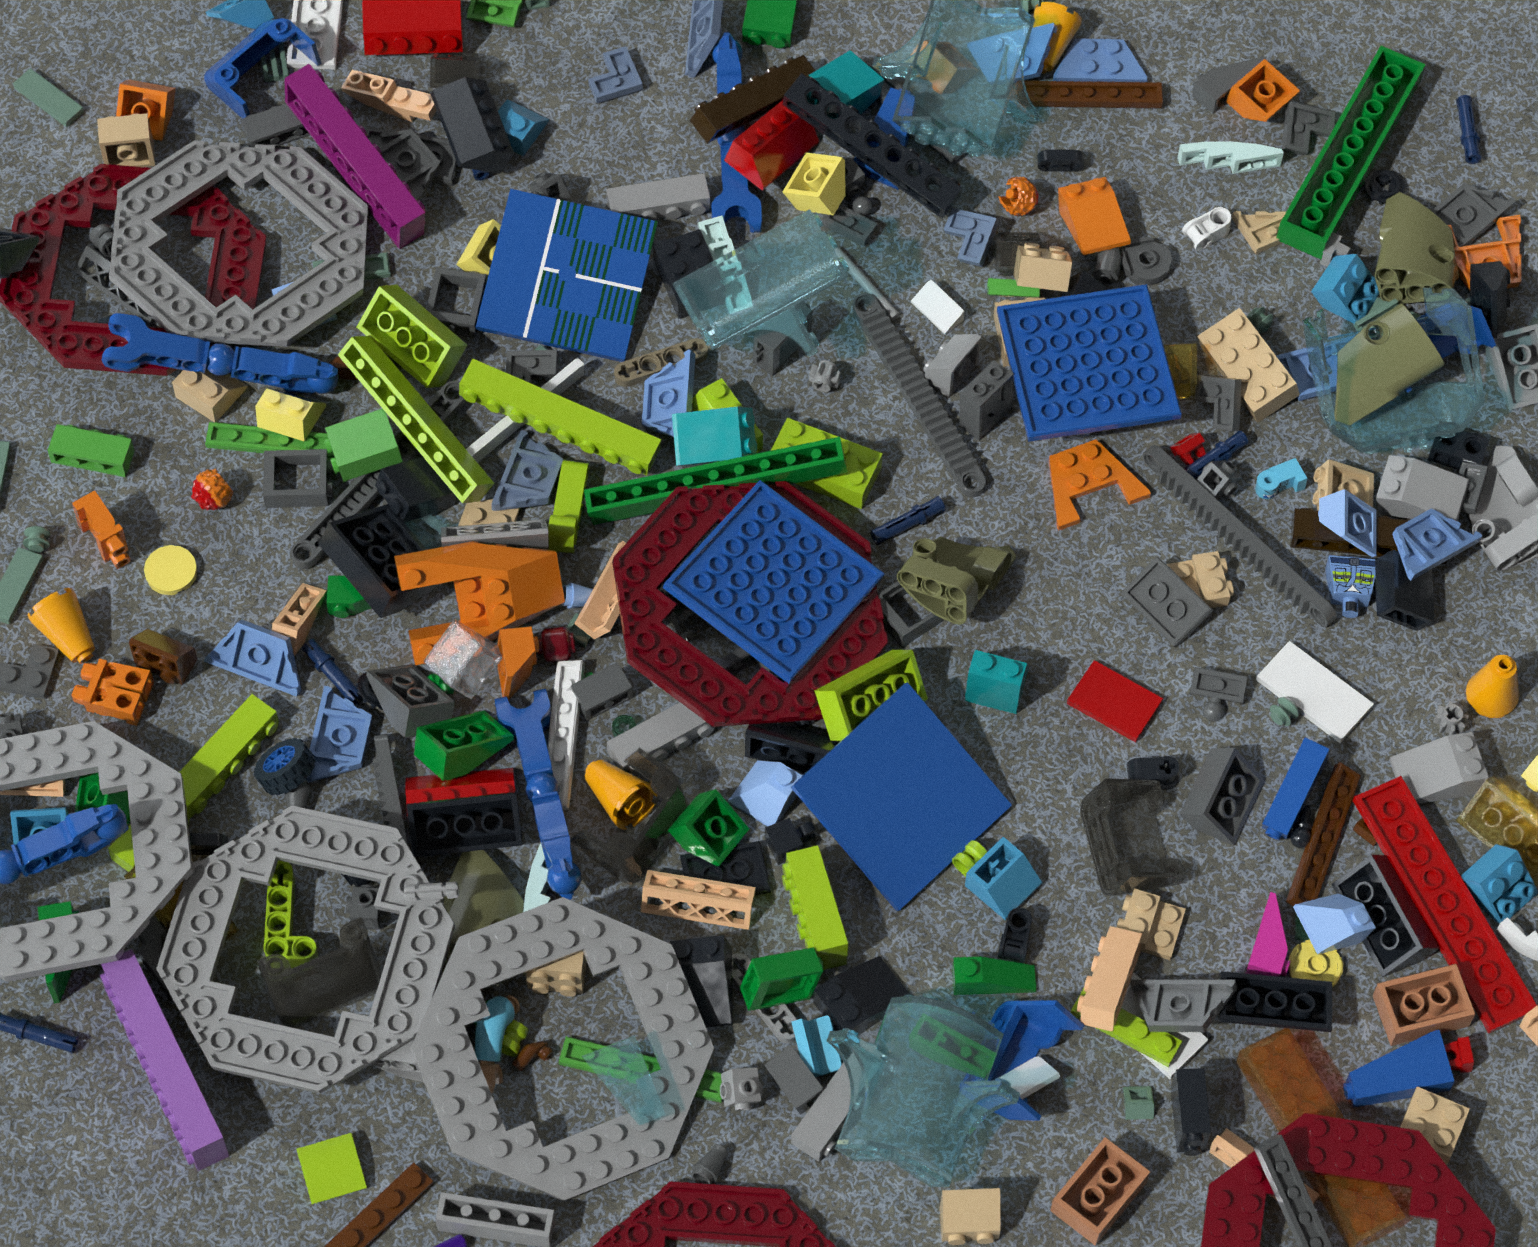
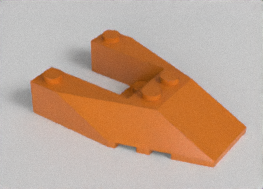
(492, 586)

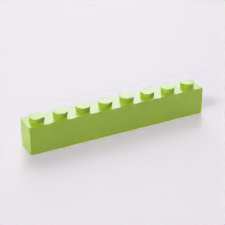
(559, 417)
(416, 419)
(213, 764)

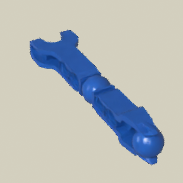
(735, 196)
(145, 346)
(542, 788)
(76, 836)

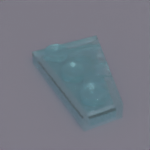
(628, 1079)

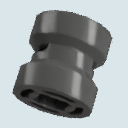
(102, 238)

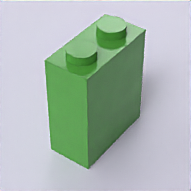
(362, 445)

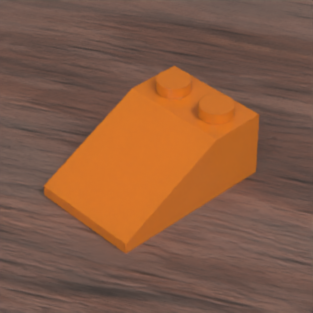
(1093, 216)

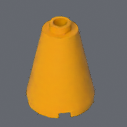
(1067, 27)
(64, 625)
(1494, 688)
(620, 793)

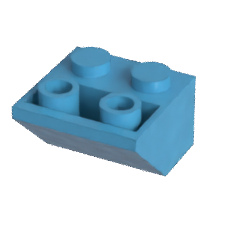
(1346, 288)
(1002, 878)
(1500, 882)

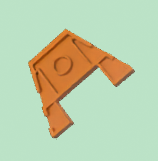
(1505, 251)
(1084, 471)

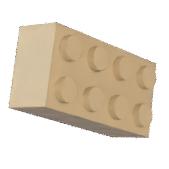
(1243, 354)

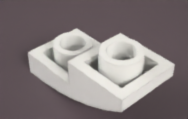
(1514, 936)

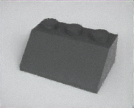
(1222, 795)

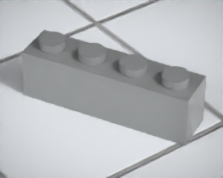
(661, 198)
(659, 735)
(825, 1118)
(495, 1220)

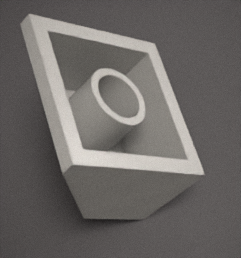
(953, 363)

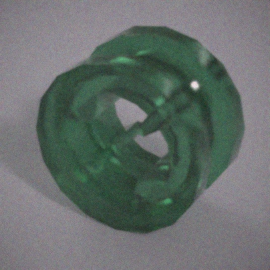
(620, 720)

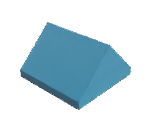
(35, 820)

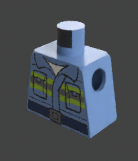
(1350, 582)

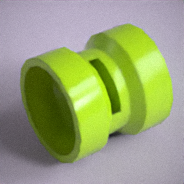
(969, 857)
(513, 1036)

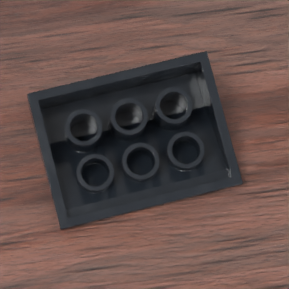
(365, 552)

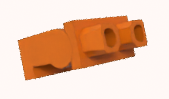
(110, 538)
(114, 690)

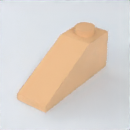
(299, 615)

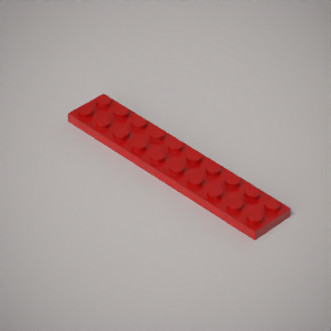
(1445, 903)

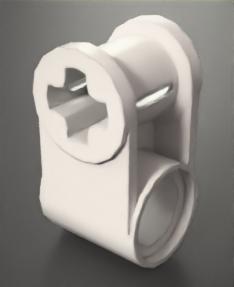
(1205, 230)

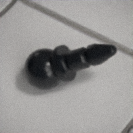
(1301, 834)

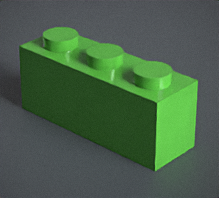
(91, 450)

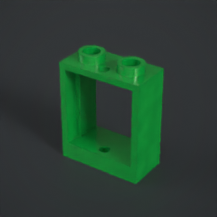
(781, 978)

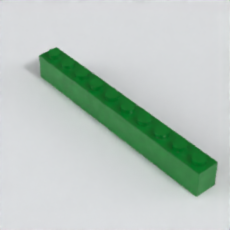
(647, 493)

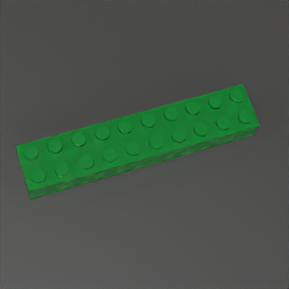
(1350, 152)

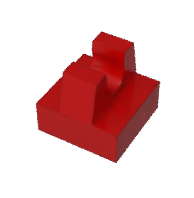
(1185, 446)
(1463, 1055)

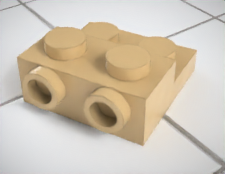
(1338, 476)
(1206, 578)
(1155, 920)

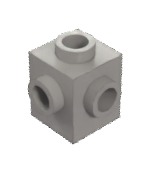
(741, 1088)

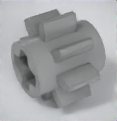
(824, 376)
(1445, 714)

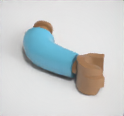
(490, 1037)

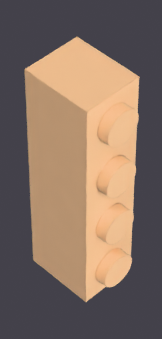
(1110, 978)

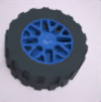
(284, 766)

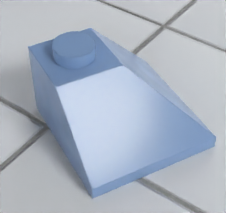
(1350, 519)
(766, 792)
(1334, 922)

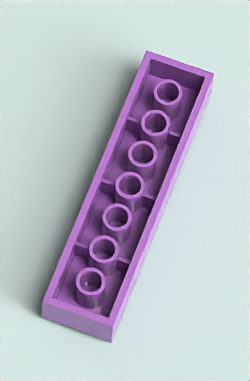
(163, 1062)

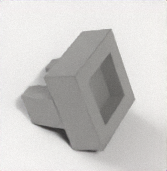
(1333, 249)

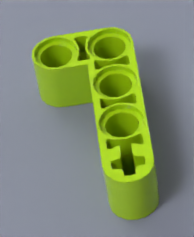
(568, 506)
(283, 915)

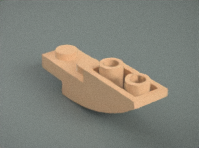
(388, 97)

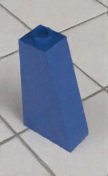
(884, 120)
(1295, 789)
(1398, 1073)

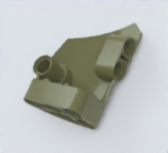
(1414, 252)
(1380, 369)
(953, 576)
(483, 896)

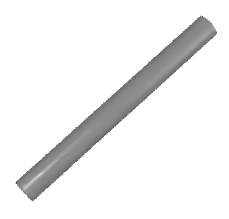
(868, 286)

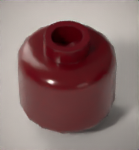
(556, 644)

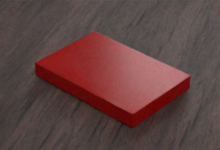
(1114, 701)

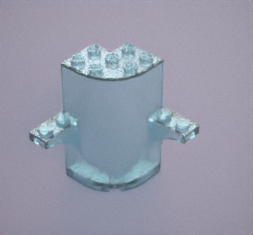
(962, 76)
(763, 283)
(920, 1086)

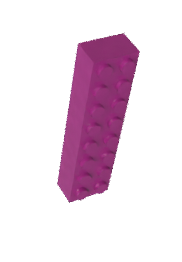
(355, 155)

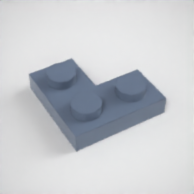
(621, 77)
(977, 232)

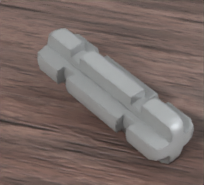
(431, 891)

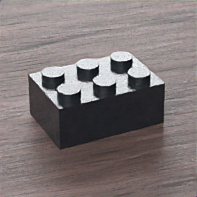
(679, 258)

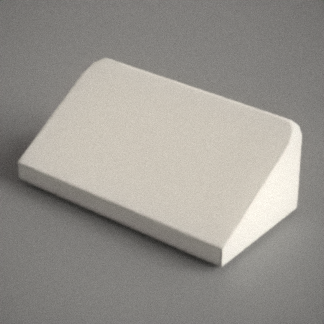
(938, 307)
(1031, 1076)

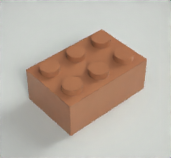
(1423, 1004)
(1100, 1191)

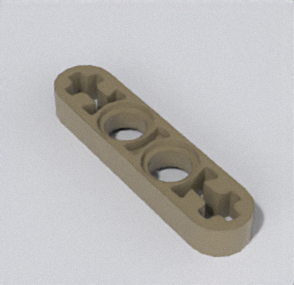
(659, 359)

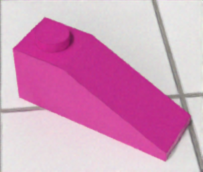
(1270, 944)

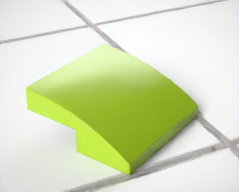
(331, 1168)

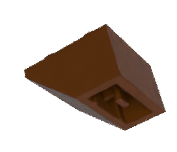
(163, 656)

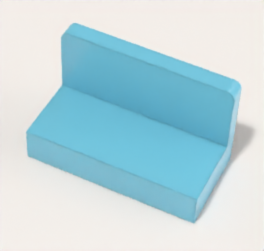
(812, 1045)

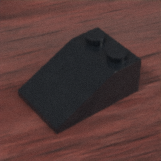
(1490, 293)
(709, 976)
(859, 995)

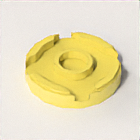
(170, 570)
(1304, 967)

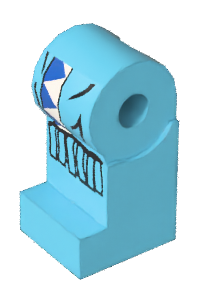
(1280, 478)

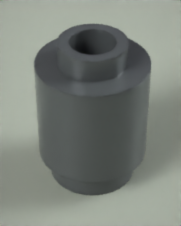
(1107, 266)

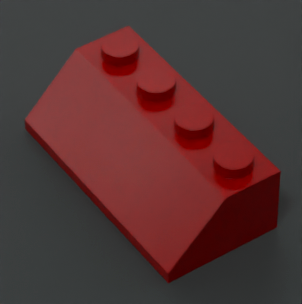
(412, 26)
(771, 146)
(472, 784)

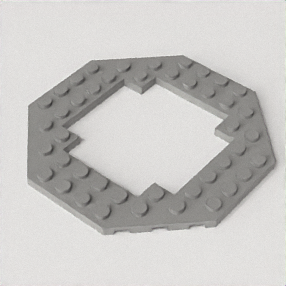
(286, 314)
(158, 840)
(278, 1051)
(459, 1085)

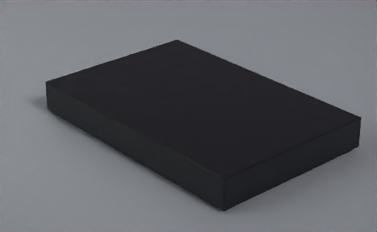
(742, 867)

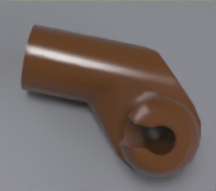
(531, 1051)

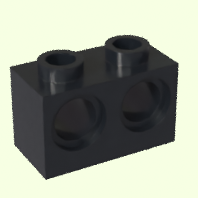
(1457, 451)

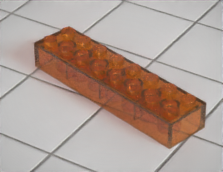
(1287, 1090)

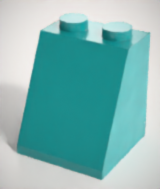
(850, 80)
(713, 435)
(995, 681)

